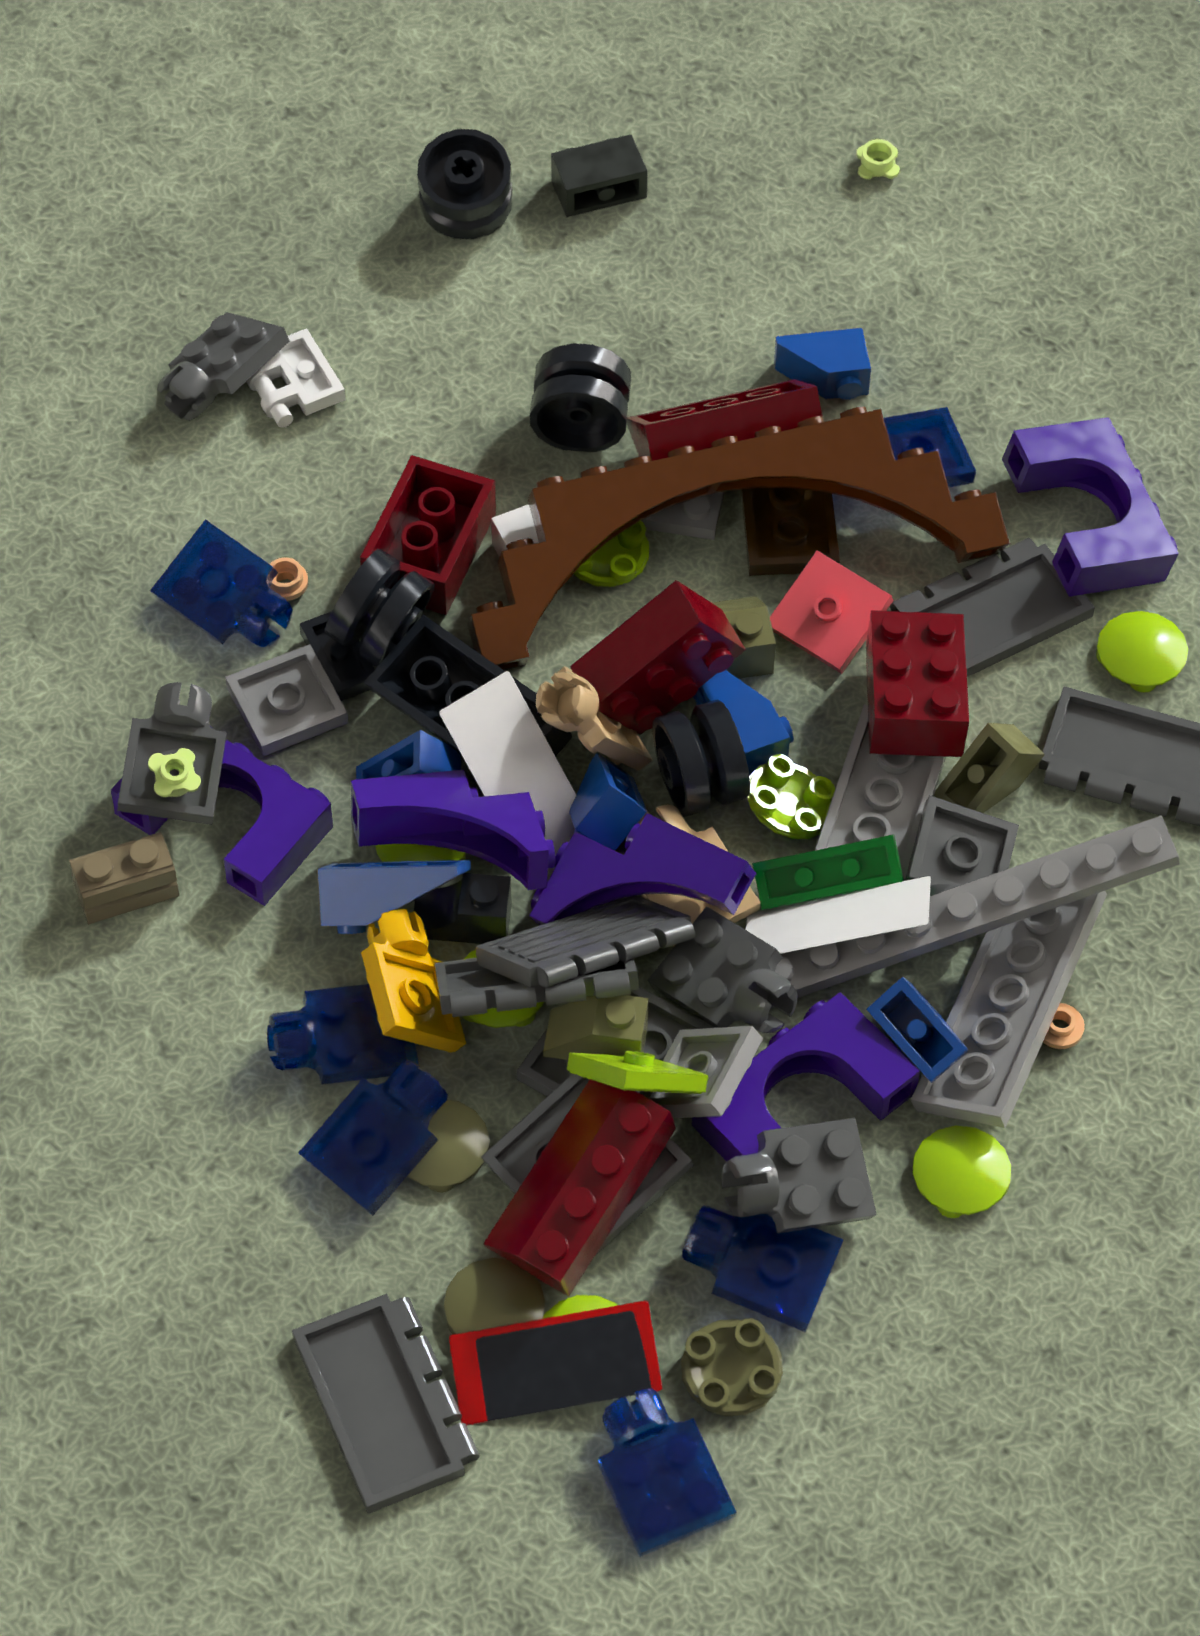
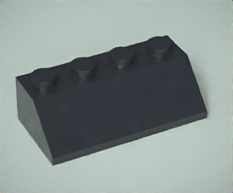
(435, 670)

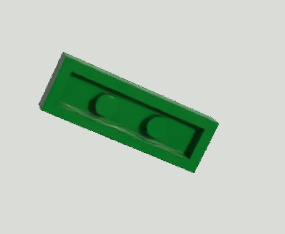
(828, 872)

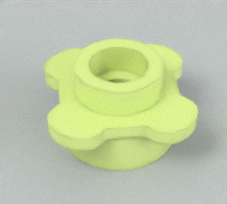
(878, 159)
(170, 785)

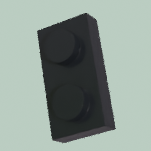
(341, 663)

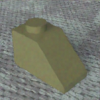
(753, 626)
(990, 768)
(597, 1027)

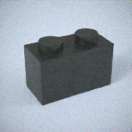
(599, 175)

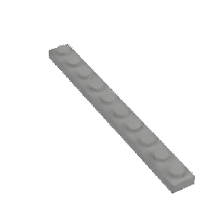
(992, 904)

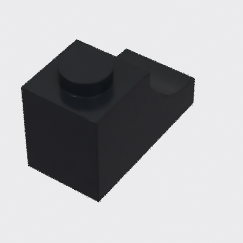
(469, 910)

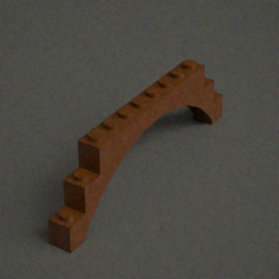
(832, 456)

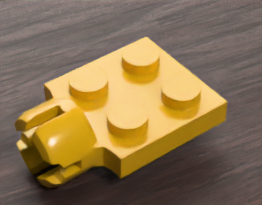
(406, 983)

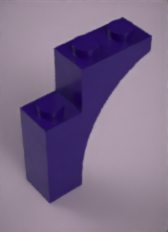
(448, 814)
(656, 862)

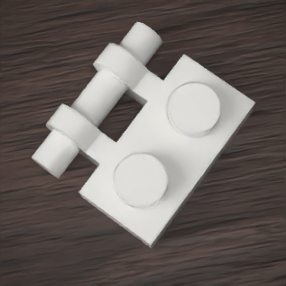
(306, 376)

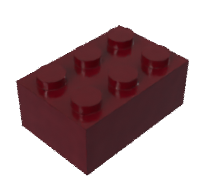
(435, 525)
(659, 657)
(917, 684)

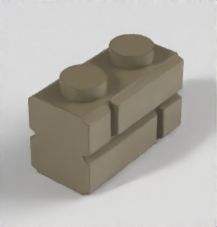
(124, 878)

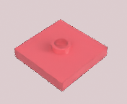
(828, 611)

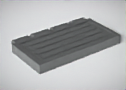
(1003, 603)
(1123, 751)
(585, 942)
(473, 989)
(380, 1400)

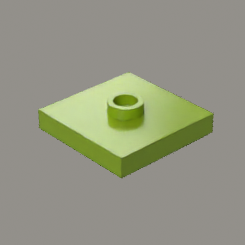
(637, 1072)

